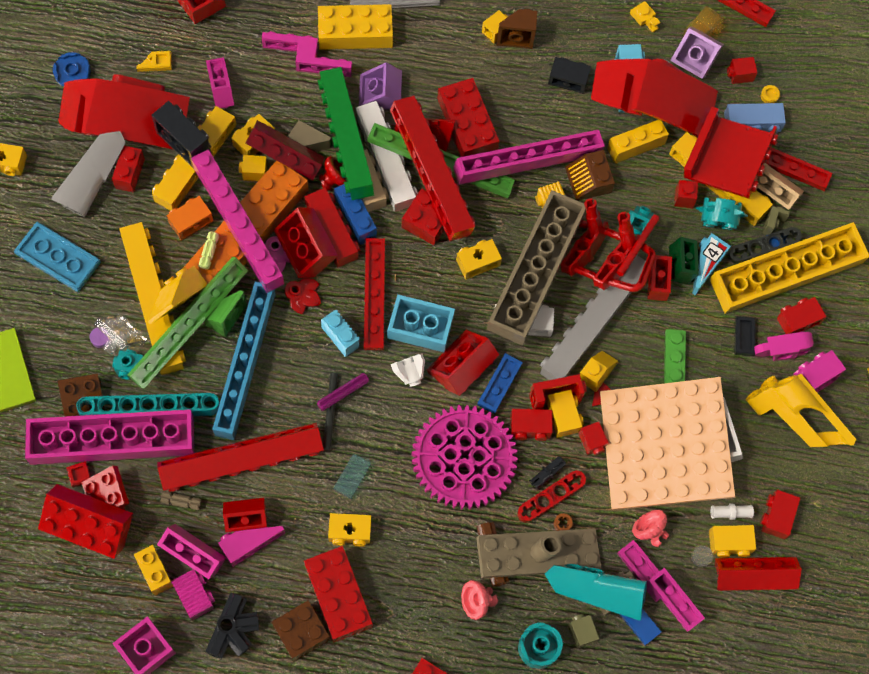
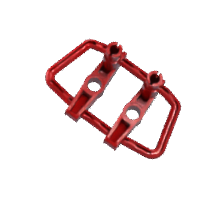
(590, 242)

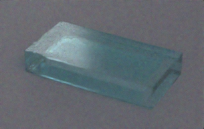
(352, 476)

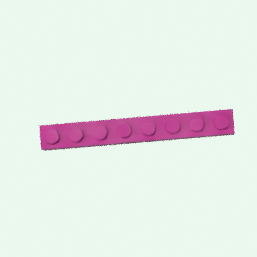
(526, 157)
(237, 221)

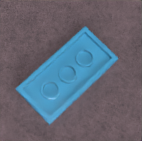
(57, 256)

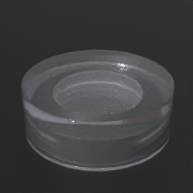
(702, 556)

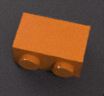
(189, 217)

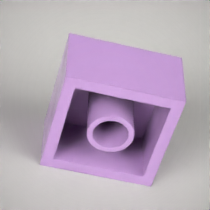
(697, 52)

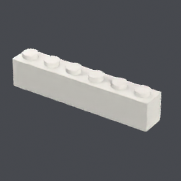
(388, 163)

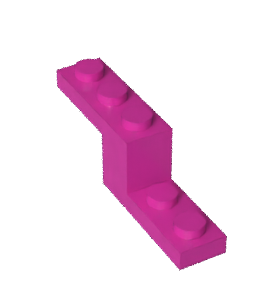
(306, 52)
(661, 585)

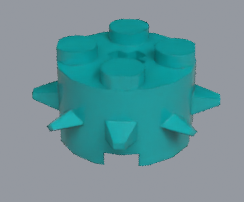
(722, 213)

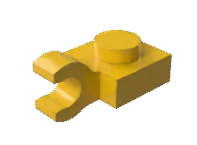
(645, 15)

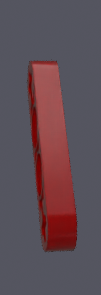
(551, 496)

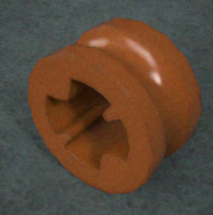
(562, 516)

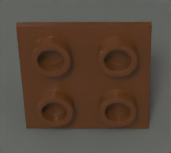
(75, 388)

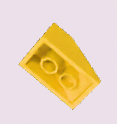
(177, 292)

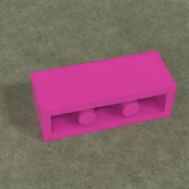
(191, 551)

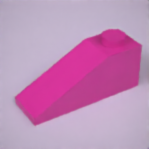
(220, 82)
(245, 543)

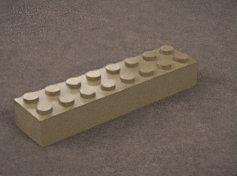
(536, 268)

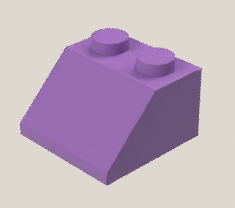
(380, 85)

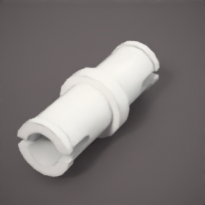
(732, 511)

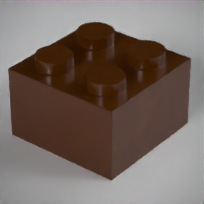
(300, 631)

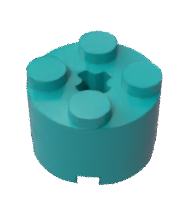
(534, 656)

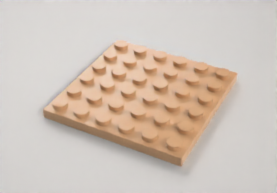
(667, 444)

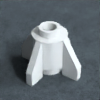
(410, 369)

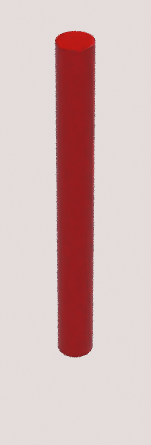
(638, 244)

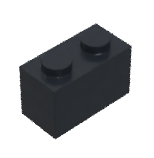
(569, 75)

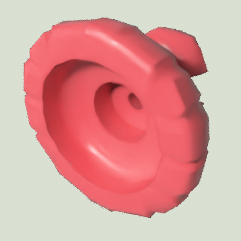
(651, 527)
(477, 599)

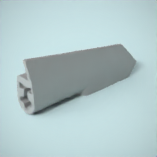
(90, 173)

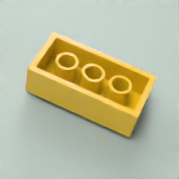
(355, 26)

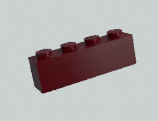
(285, 150)

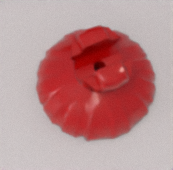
(332, 174)

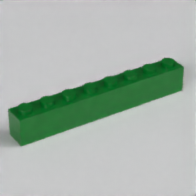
(346, 134)

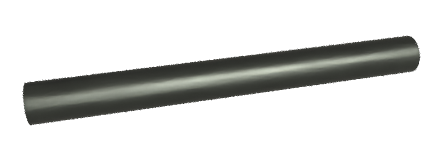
(330, 414)

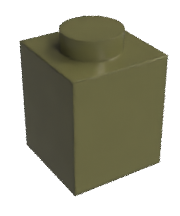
(583, 630)

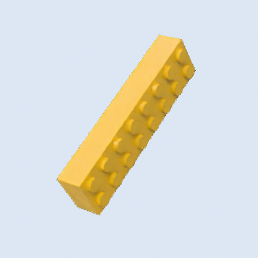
(789, 267)

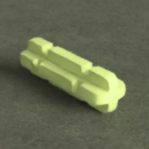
(208, 250)

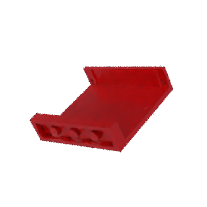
(729, 155)

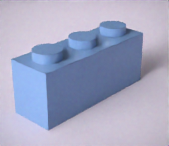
(758, 116)

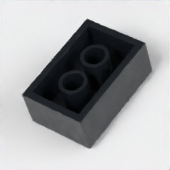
(180, 132)

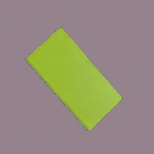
(14, 377)

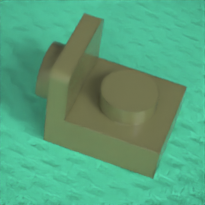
(773, 217)

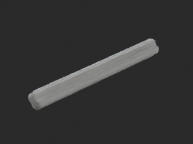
(396, 3)

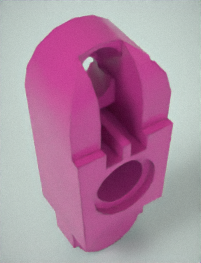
(785, 346)

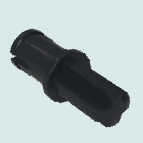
(547, 472)

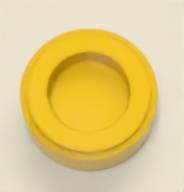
(770, 94)

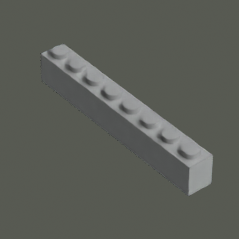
(589, 325)

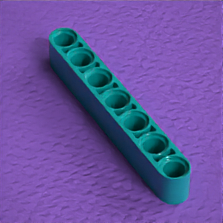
(158, 401)

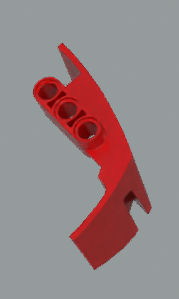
(654, 90)
(116, 105)

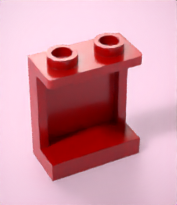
(541, 390)

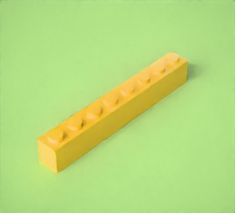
(148, 285)

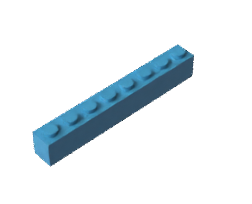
(243, 363)

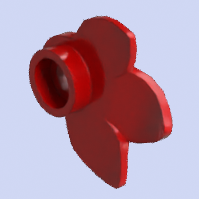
(305, 296)

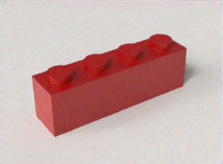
(333, 225)

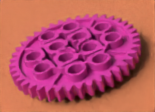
(499, 458)

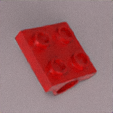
(107, 487)

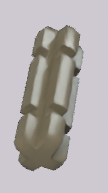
(180, 500)

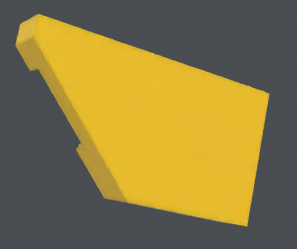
(156, 62)

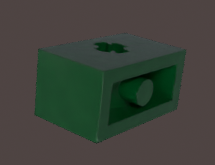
(684, 260)

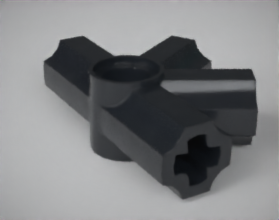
(235, 636)

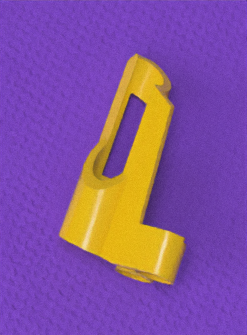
(787, 400)

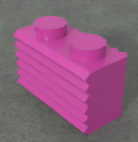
(193, 595)

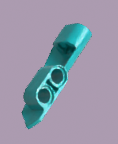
(599, 589)

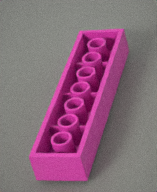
(109, 437)

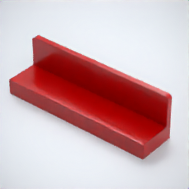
(758, 573)

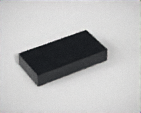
(744, 336)

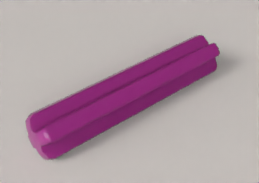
(342, 391)

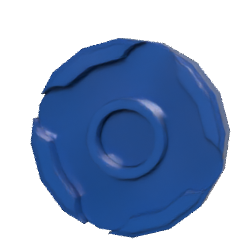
(71, 67)

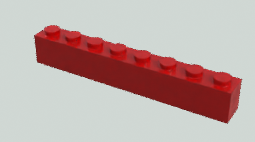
(432, 168)
(239, 457)

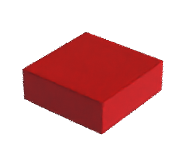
(78, 473)

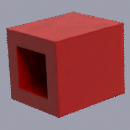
(742, 70)
(686, 194)
(593, 439)

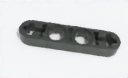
(763, 242)

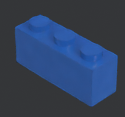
(355, 215)

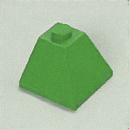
(226, 313)

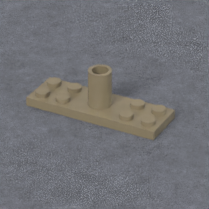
(536, 552)

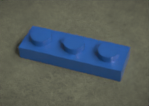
(499, 383)

